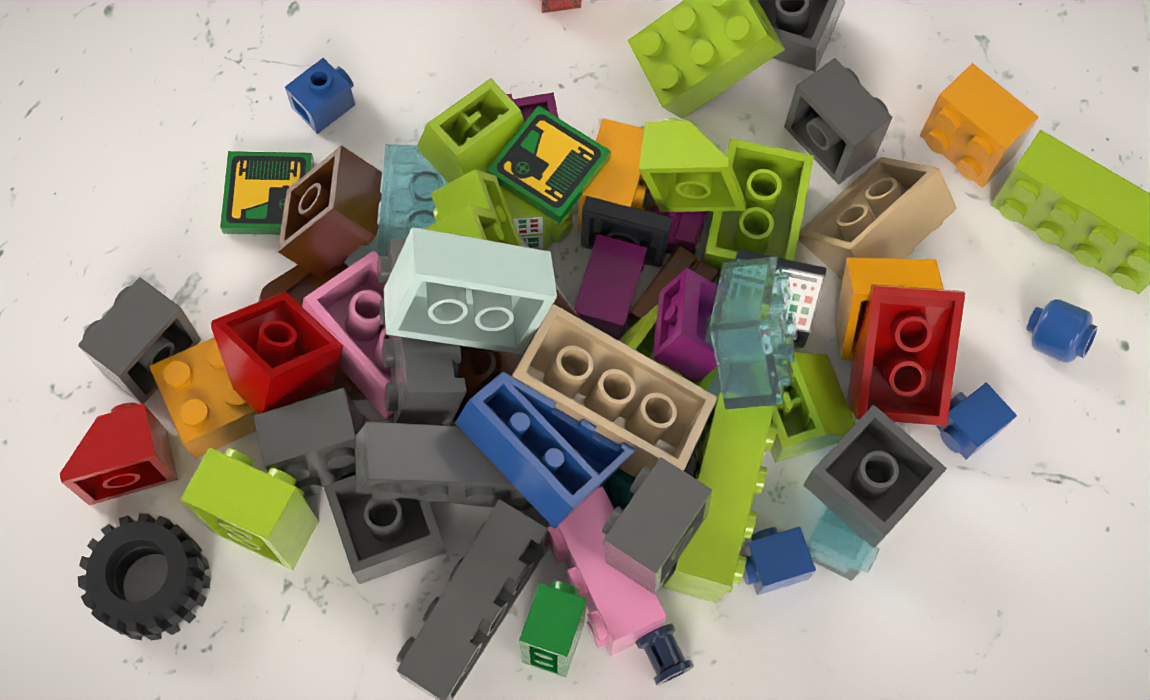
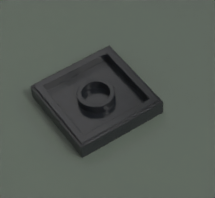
(626, 225)

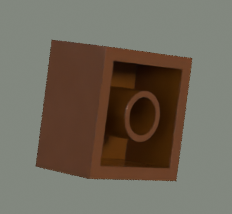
(331, 212)

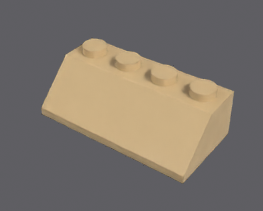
(615, 390)

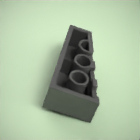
(428, 466)
(473, 603)

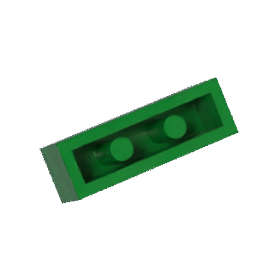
(553, 627)

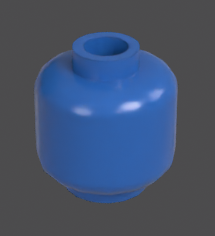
(1062, 330)

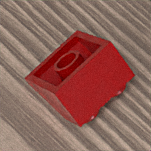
(276, 352)
(120, 456)

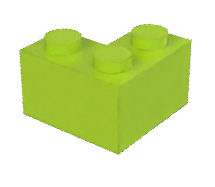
(474, 209)

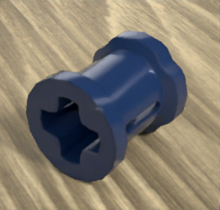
(664, 654)

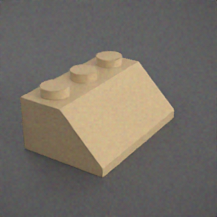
(880, 214)

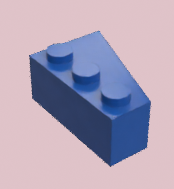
(539, 447)

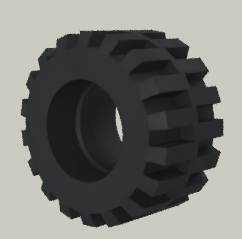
(114, 557)

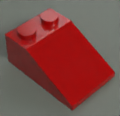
(907, 354)

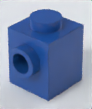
(321, 94)
(975, 420)
(777, 559)

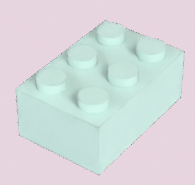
(468, 291)

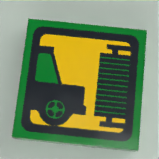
(549, 164)
(258, 189)

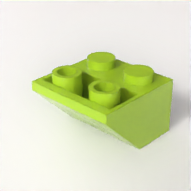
(471, 132)
(812, 409)

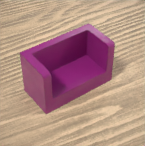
(610, 284)
(683, 323)

